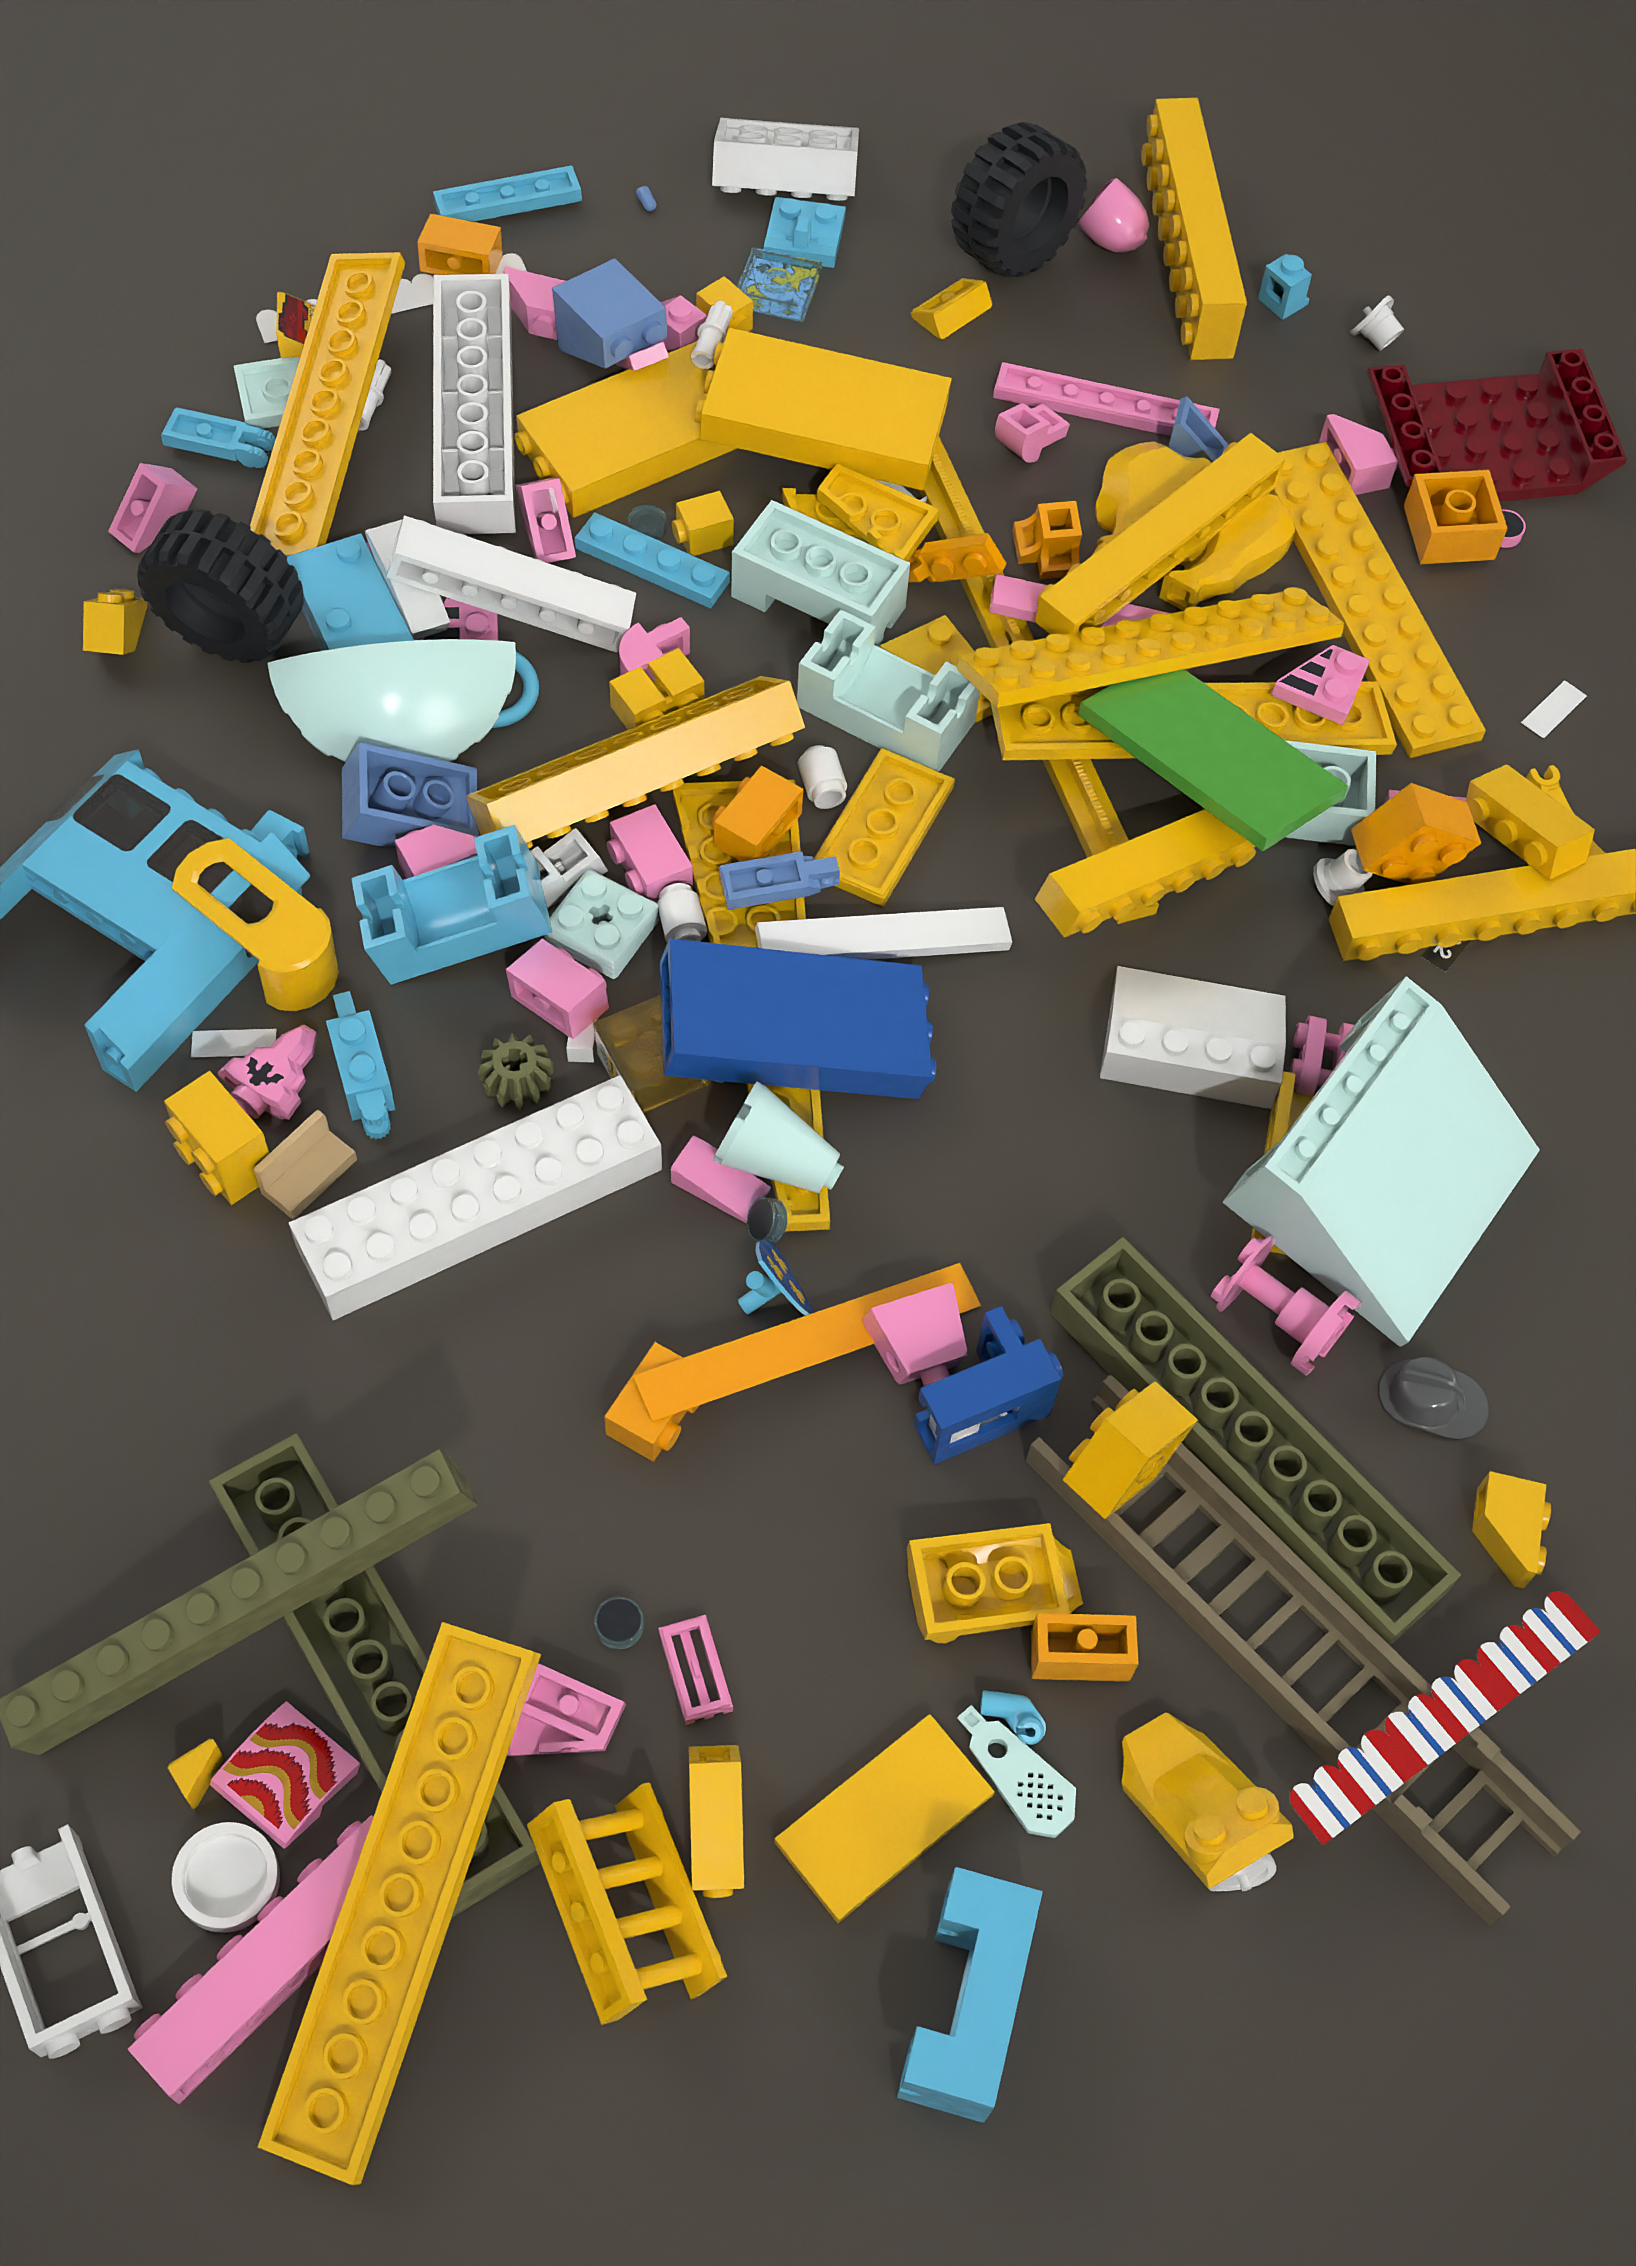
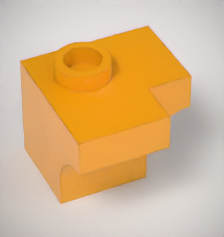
(1049, 538)

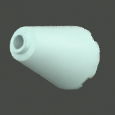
(778, 1145)

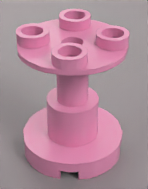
(1299, 1313)

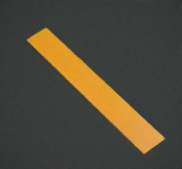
(781, 1348)

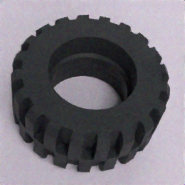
(1018, 199)
(220, 585)

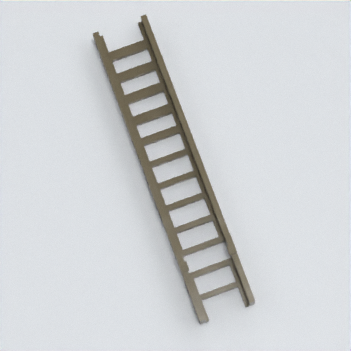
(1342, 1626)

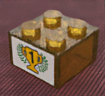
(633, 1048)

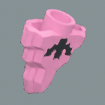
(272, 1075)

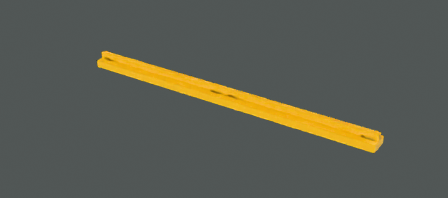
(1073, 779)

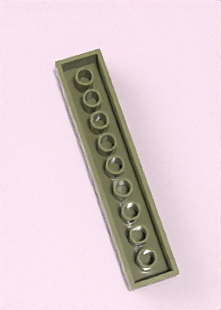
(1255, 1440)
(359, 1646)

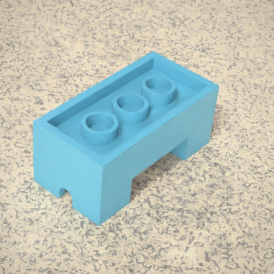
(452, 910)
(965, 2068)

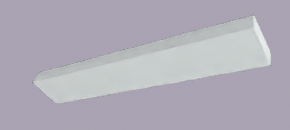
(891, 934)

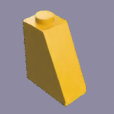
(716, 1820)

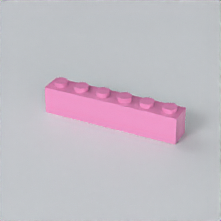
(251, 1975)

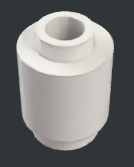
(822, 776)
(681, 913)

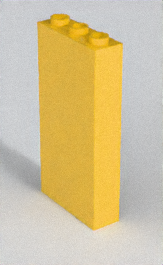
(823, 408)
(620, 432)

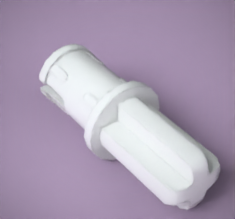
(711, 333)
(375, 394)

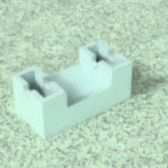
(817, 570)
(885, 696)

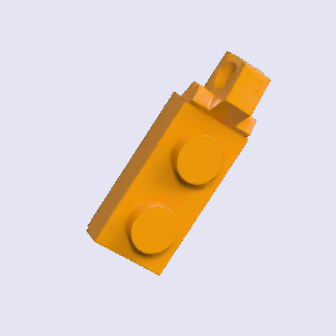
(956, 559)

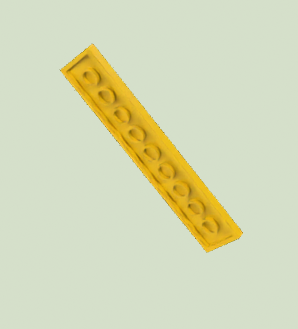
(327, 401)
(1375, 605)
(1148, 646)
(1055, 731)
(399, 1905)

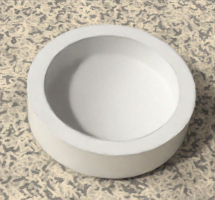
(225, 1877)

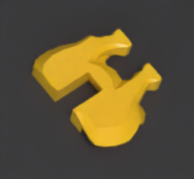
(1226, 561)

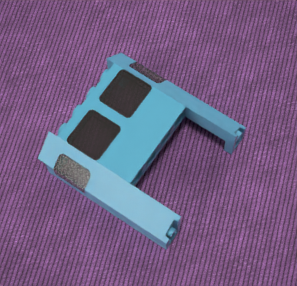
(113, 866)

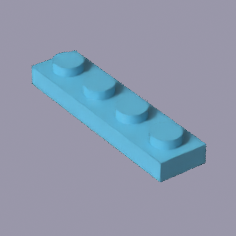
(509, 195)
(652, 560)

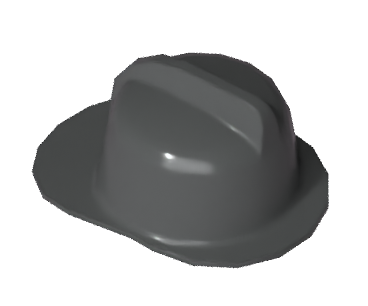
(1434, 1398)

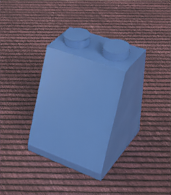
(607, 315)

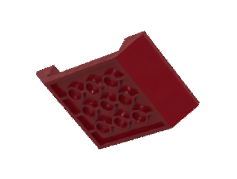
(1530, 430)

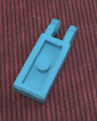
(218, 437)

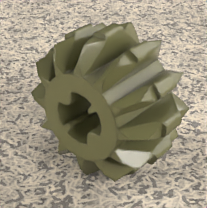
(515, 1070)

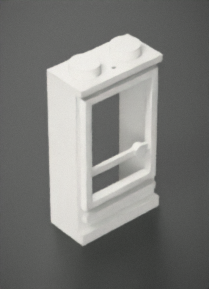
(30, 1884)

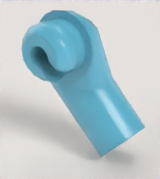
(1017, 1711)

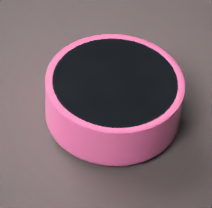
(1515, 529)

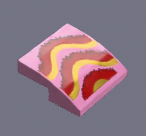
(284, 1774)

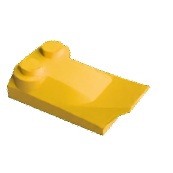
(989, 1580)
(1200, 1799)

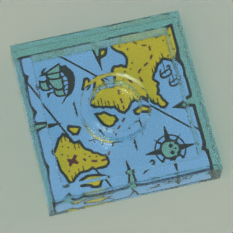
(779, 283)

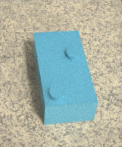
(347, 596)

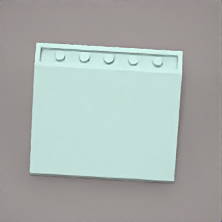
(1391, 1164)

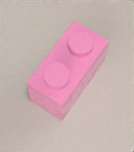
(648, 853)
(558, 988)

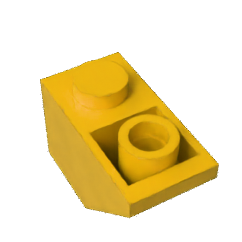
(113, 622)
(1510, 1524)

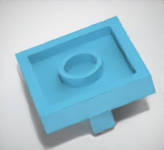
(805, 229)

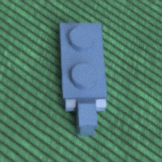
(776, 879)

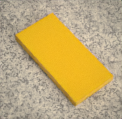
(885, 824)
(883, 1818)

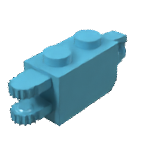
(361, 1066)

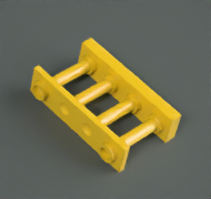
(588, 1914)

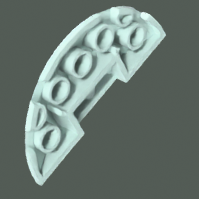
(397, 695)

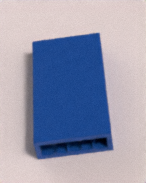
(794, 1020)

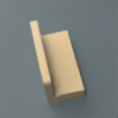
(303, 1166)

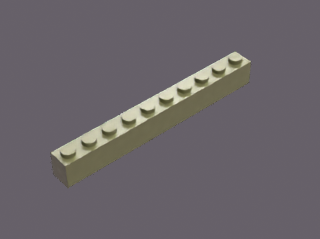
(235, 1604)

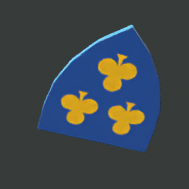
(780, 1281)

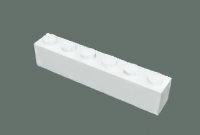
(510, 584)

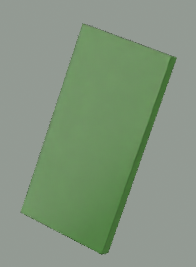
(1215, 754)

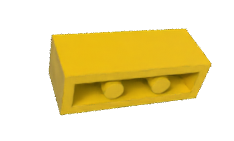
(1529, 821)

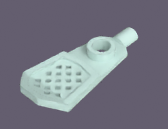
(1014, 1770)

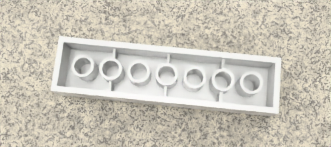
(473, 404)
(476, 1196)

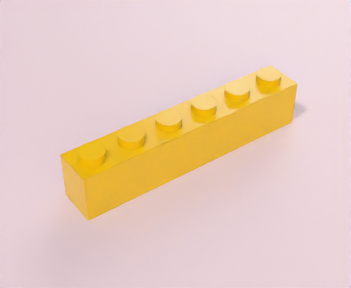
(1141, 872)

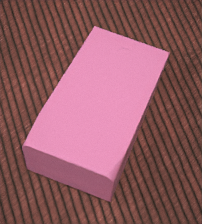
(714, 1183)

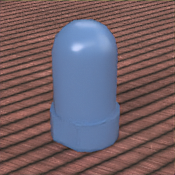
(645, 197)

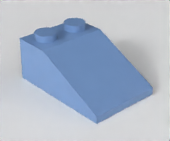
(402, 792)

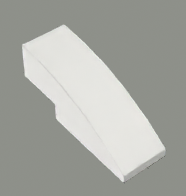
(419, 608)
(565, 864)

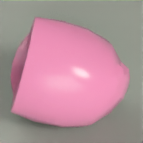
(1116, 219)

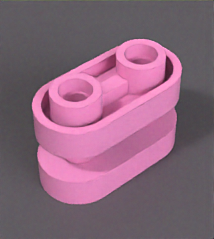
(1311, 1040)

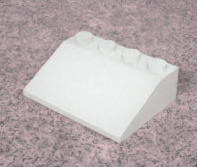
(785, 158)
(1195, 1037)

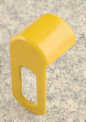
(290, 942)

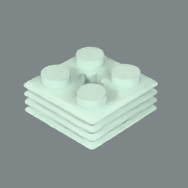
(622, 917)

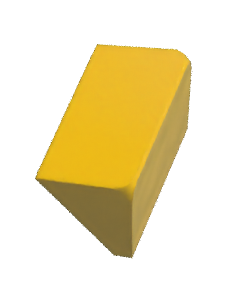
(196, 1769)

